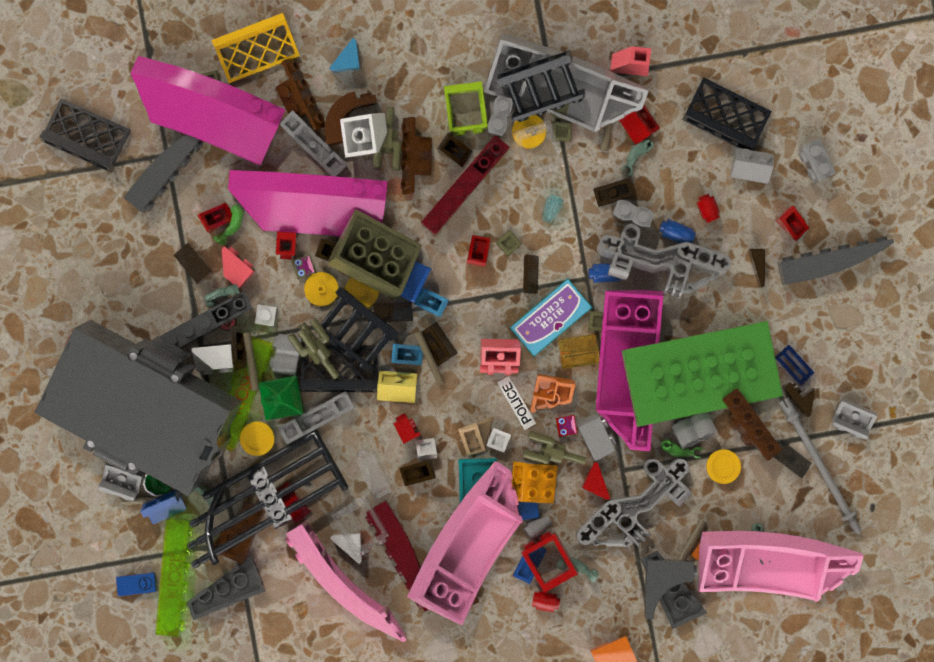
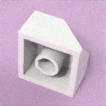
(363, 134)
(213, 358)

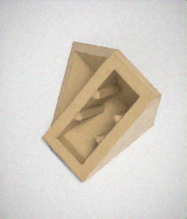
(476, 436)

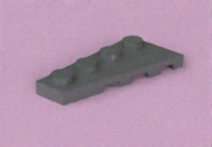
(228, 590)
(678, 601)

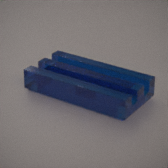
(799, 359)

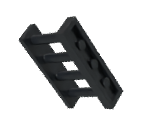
(544, 67)
(374, 322)

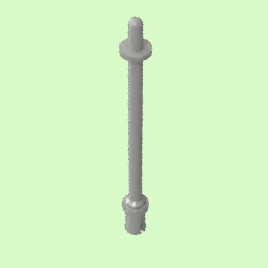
(793, 417)

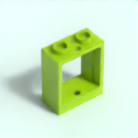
(464, 89)

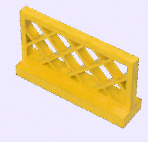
(248, 32)

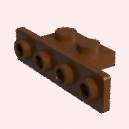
(297, 95)
(415, 156)
(750, 426)

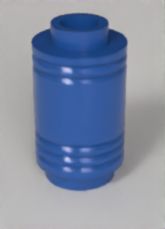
(676, 232)
(599, 273)

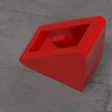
(215, 217)
(792, 223)
(478, 251)
(595, 483)
(292, 498)

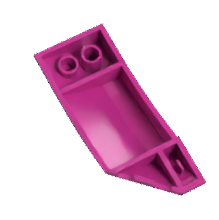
(206, 108)
(305, 200)
(629, 322)

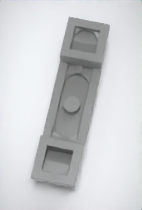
(312, 144)
(316, 417)

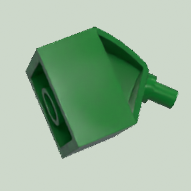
(281, 398)

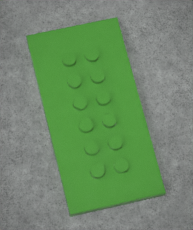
(699, 371)

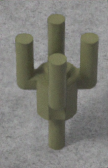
(390, 145)
(314, 346)
(550, 451)

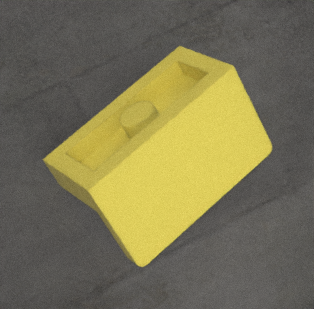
(396, 386)

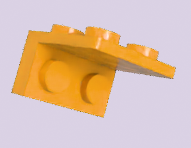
(534, 482)

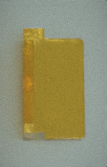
(578, 351)

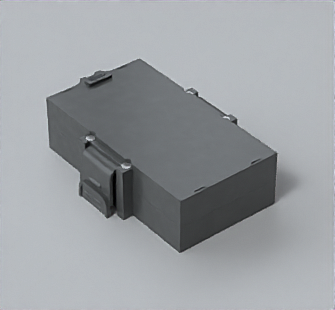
(139, 406)

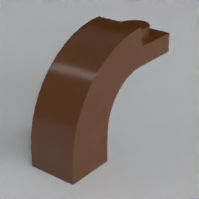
(341, 110)

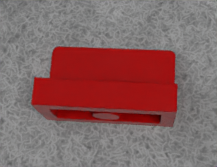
(639, 125)

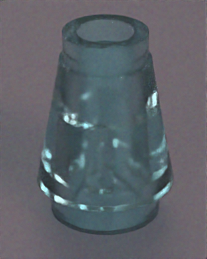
(552, 208)

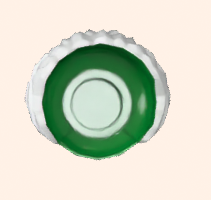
(154, 486)

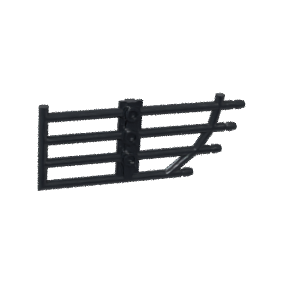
(269, 497)

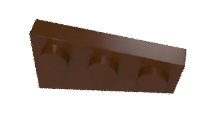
(239, 552)

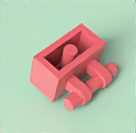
(500, 356)

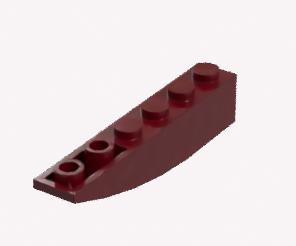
(464, 186)
(398, 544)

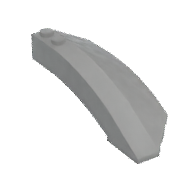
(606, 97)

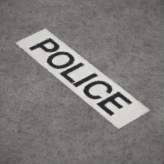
(516, 402)

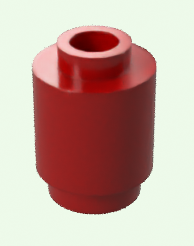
(708, 208)
(546, 601)

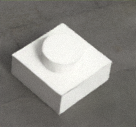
(265, 315)
(498, 440)
(426, 449)

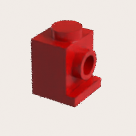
(286, 237)
(405, 428)

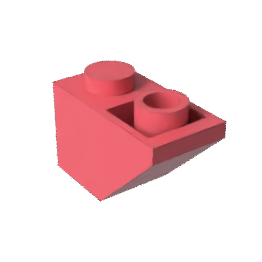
(631, 61)
(235, 269)

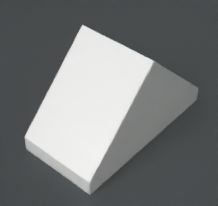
(341, 542)

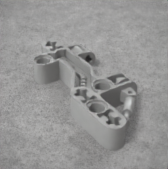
(664, 260)
(630, 506)

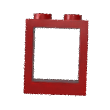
(561, 577)

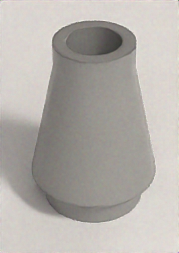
(537, 528)

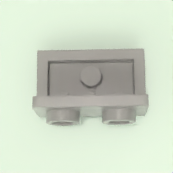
(853, 419)
(120, 482)

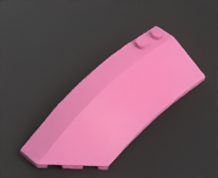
(468, 546)
(796, 568)
(337, 584)

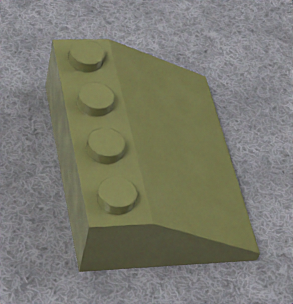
(375, 254)

